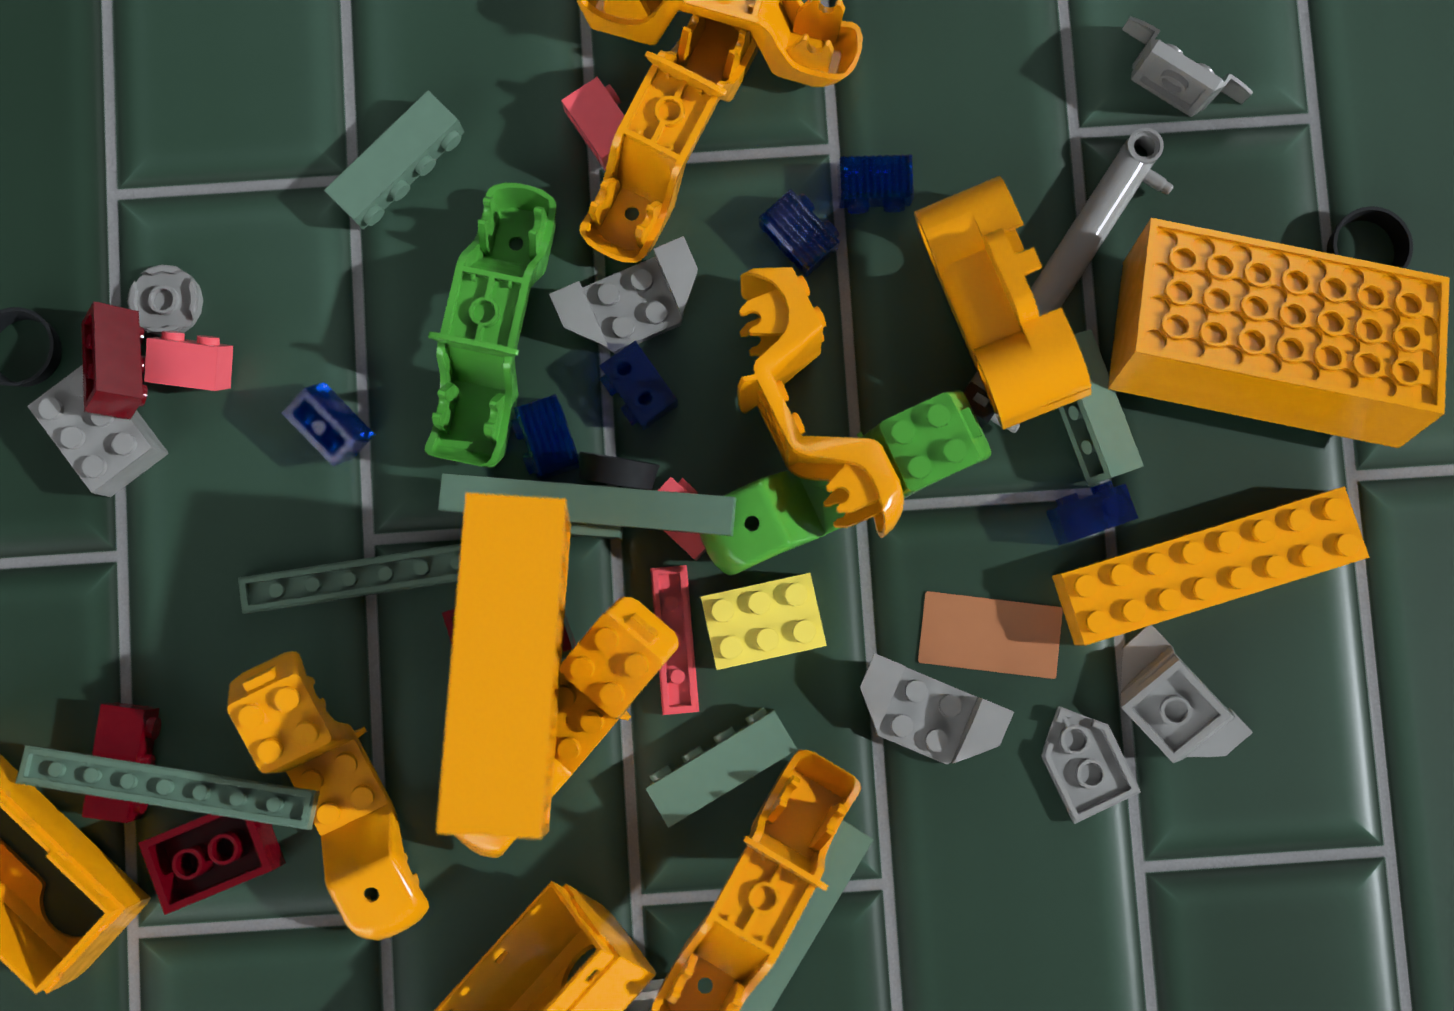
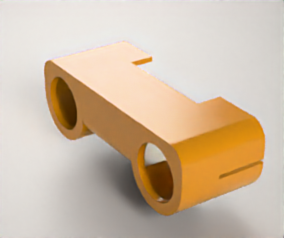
(1021, 357)

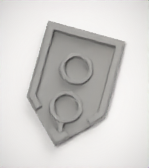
(1086, 765)

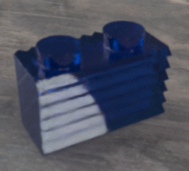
(875, 183)
(800, 232)
(546, 437)

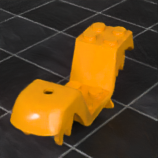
(795, 37)
(661, 134)
(790, 340)
(597, 689)
(357, 822)
(765, 889)

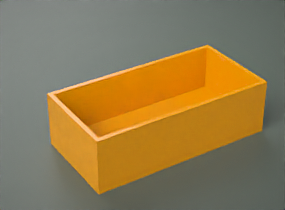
(1281, 334)
(505, 667)

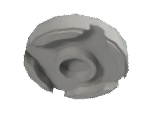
(166, 299)

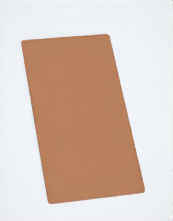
(990, 635)

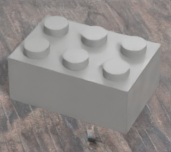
(100, 448)

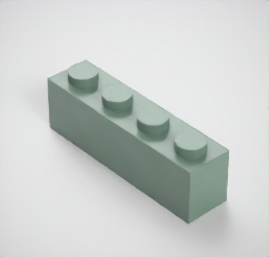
(396, 160)
(1098, 423)
(720, 767)

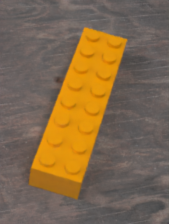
(1210, 566)

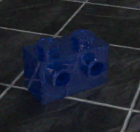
(638, 385)
(328, 423)
(1086, 516)

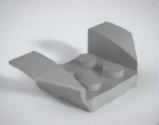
(1174, 76)
(632, 302)
(1174, 703)
(930, 714)

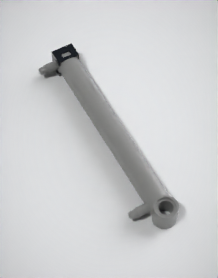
(1085, 239)

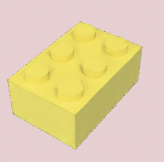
(763, 621)

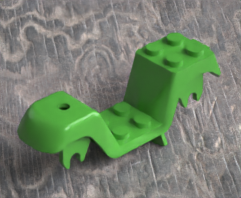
(485, 325)
(921, 445)

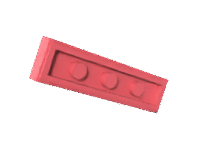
(673, 607)

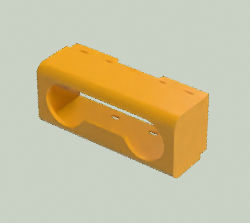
(28, 940)
(541, 954)

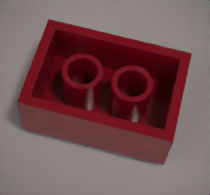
(208, 858)

